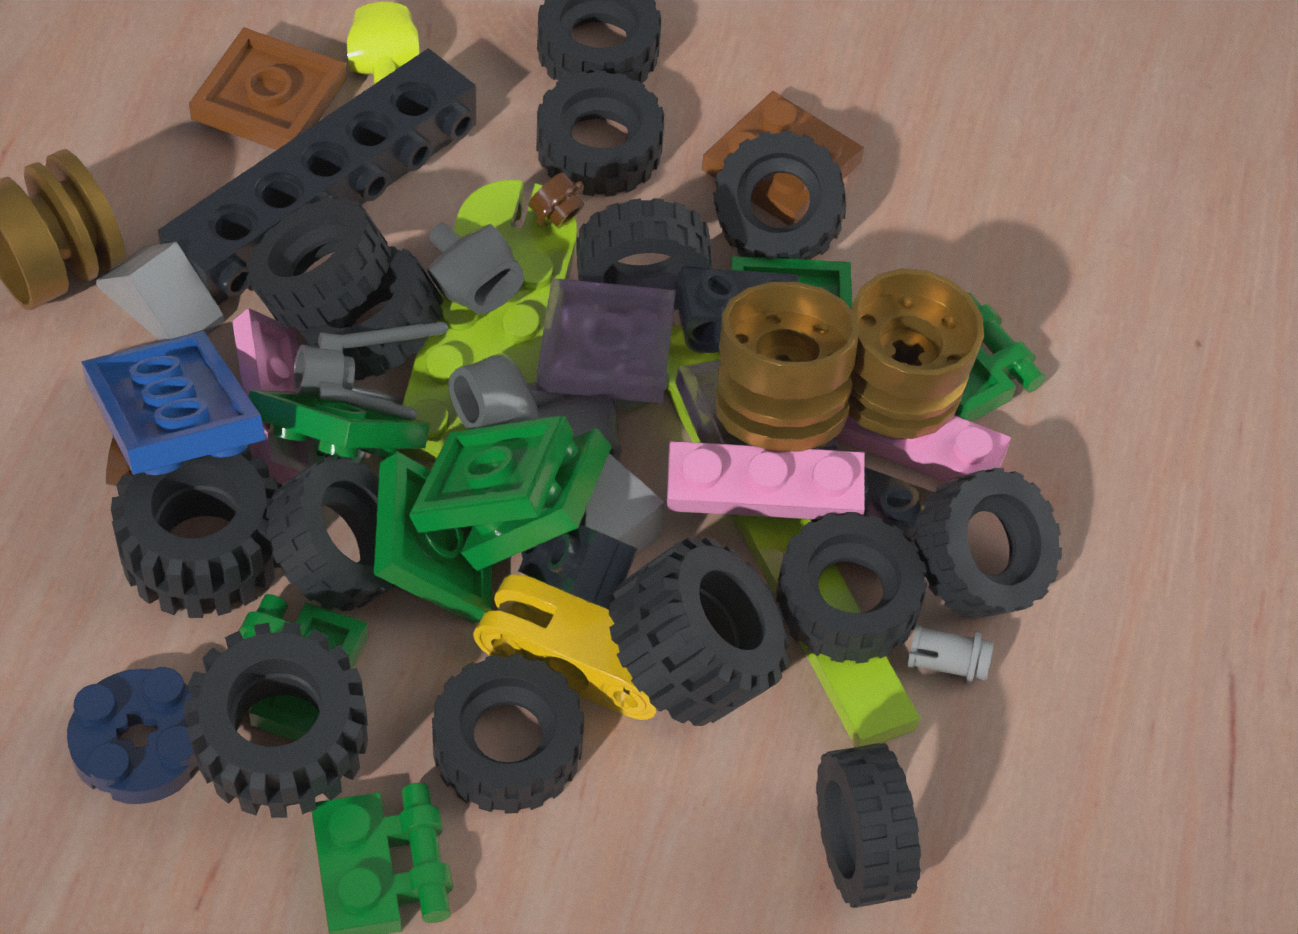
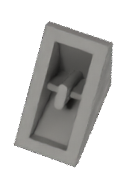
(162, 292)
(624, 507)

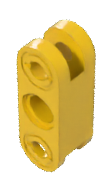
(567, 636)

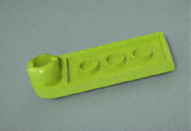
(510, 329)

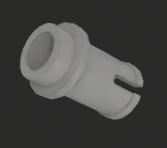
(951, 653)

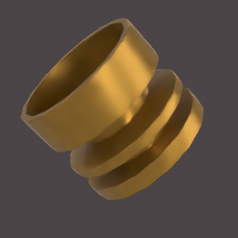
(55, 224)
(912, 352)
(786, 366)

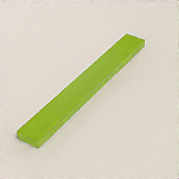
(863, 694)

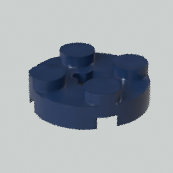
(108, 711)

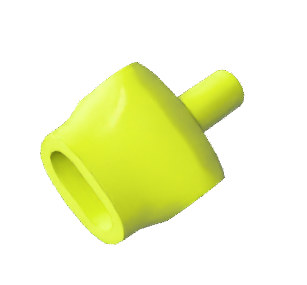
(381, 39)

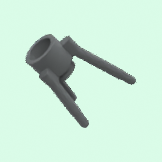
(329, 375)

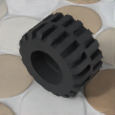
(206, 569)
(699, 631)
(265, 668)

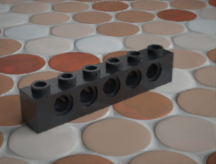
(344, 155)

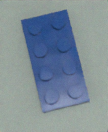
(172, 403)

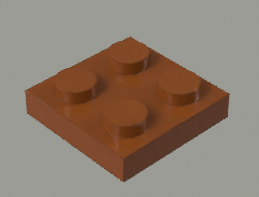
(267, 89)
(783, 193)

